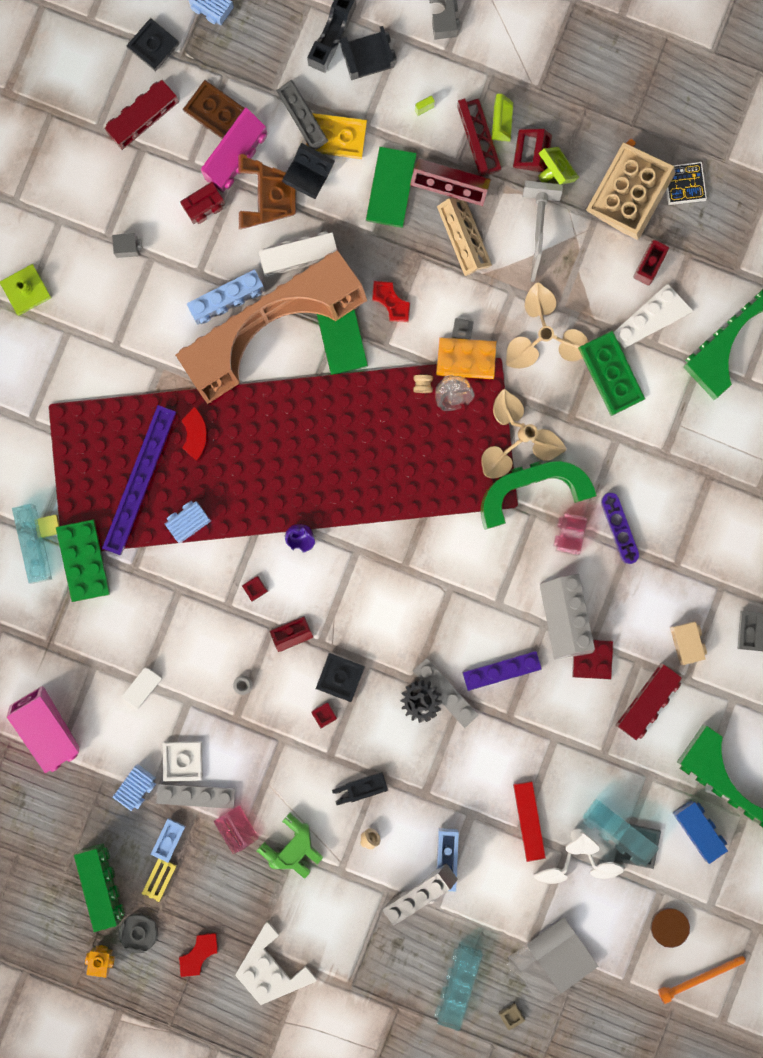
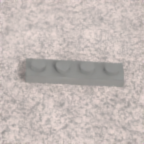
(449, 696)
(196, 796)

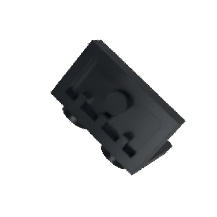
(308, 171)

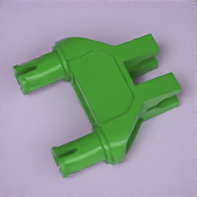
(294, 851)

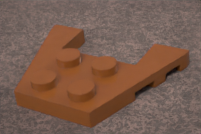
(275, 198)

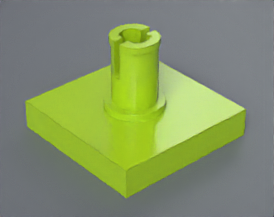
(557, 166)
(25, 289)

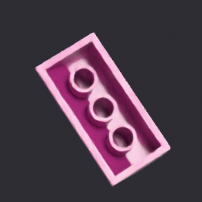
(240, 139)

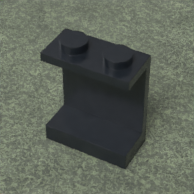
(368, 54)

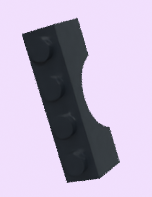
(327, 43)

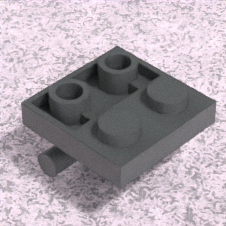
(750, 631)

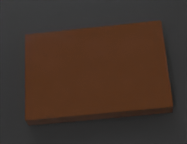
(213, 109)

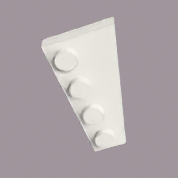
(656, 314)

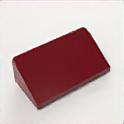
(291, 634)

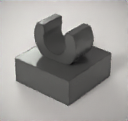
(462, 329)

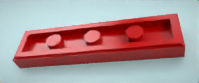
(529, 821)

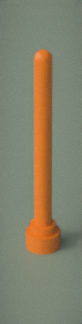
(668, 993)

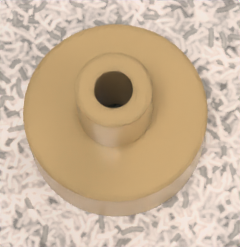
(370, 839)

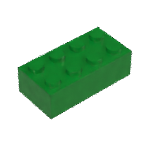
(99, 887)

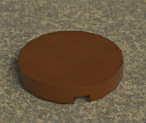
(670, 927)

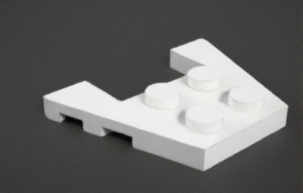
(264, 976)

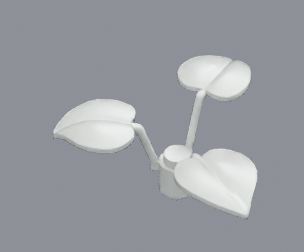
(580, 844)

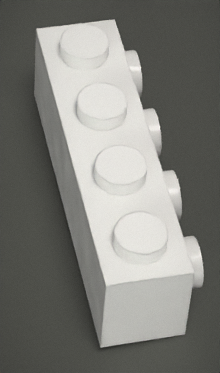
(297, 254)

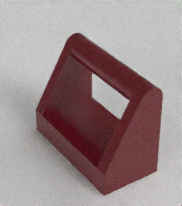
(543, 141)

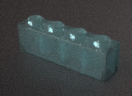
(31, 544)
(620, 832)
(459, 987)

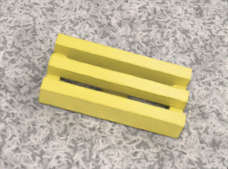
(152, 894)

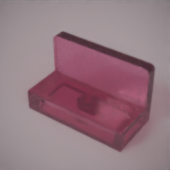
(236, 830)

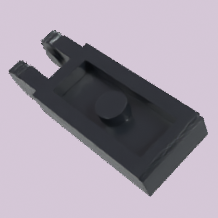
(362, 788)

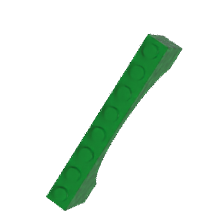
(711, 364)
(705, 761)

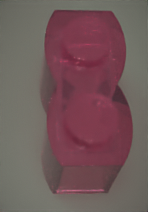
(571, 534)

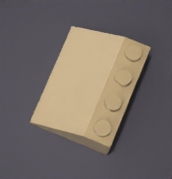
(631, 190)

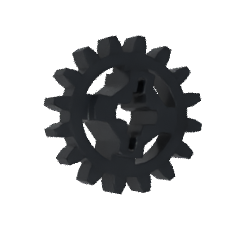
(427, 697)

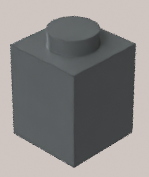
(126, 245)

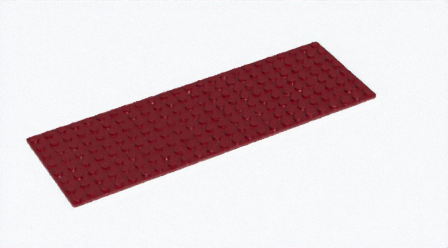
(283, 455)

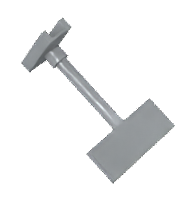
(542, 193)

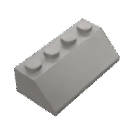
(567, 617)

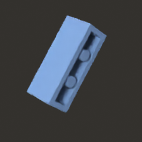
(448, 850)

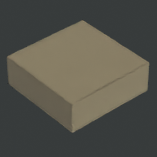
(511, 1016)

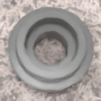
(236, 685)

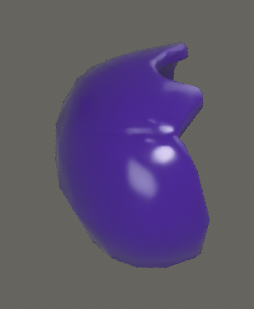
(300, 537)

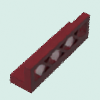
(474, 143)

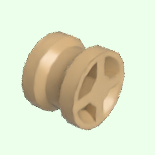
(423, 383)

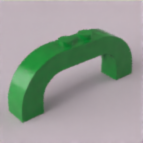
(571, 475)

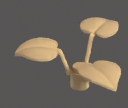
(521, 351)
(546, 444)

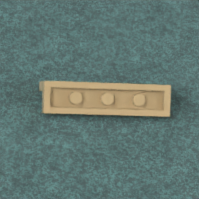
(461, 235)

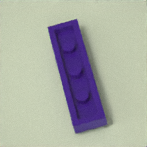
(501, 671)

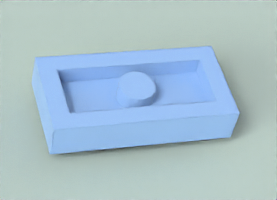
(168, 840)

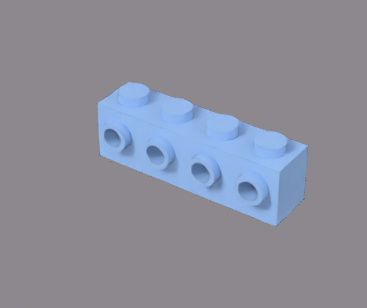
(225, 297)

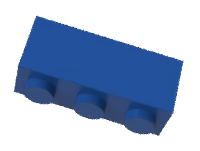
(701, 831)

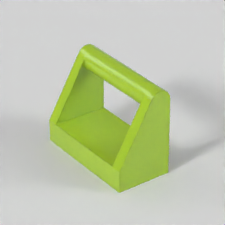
(502, 118)

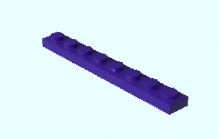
(139, 480)

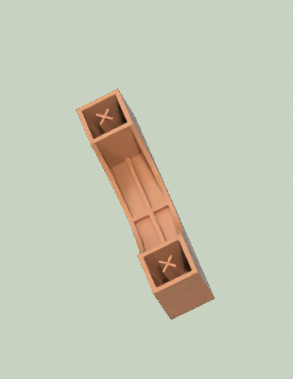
(322, 289)

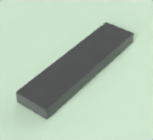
(302, 115)

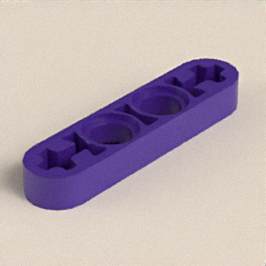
(622, 527)

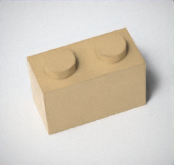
(688, 643)

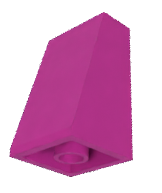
(43, 730)

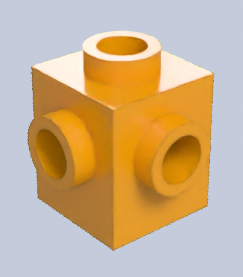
(99, 961)

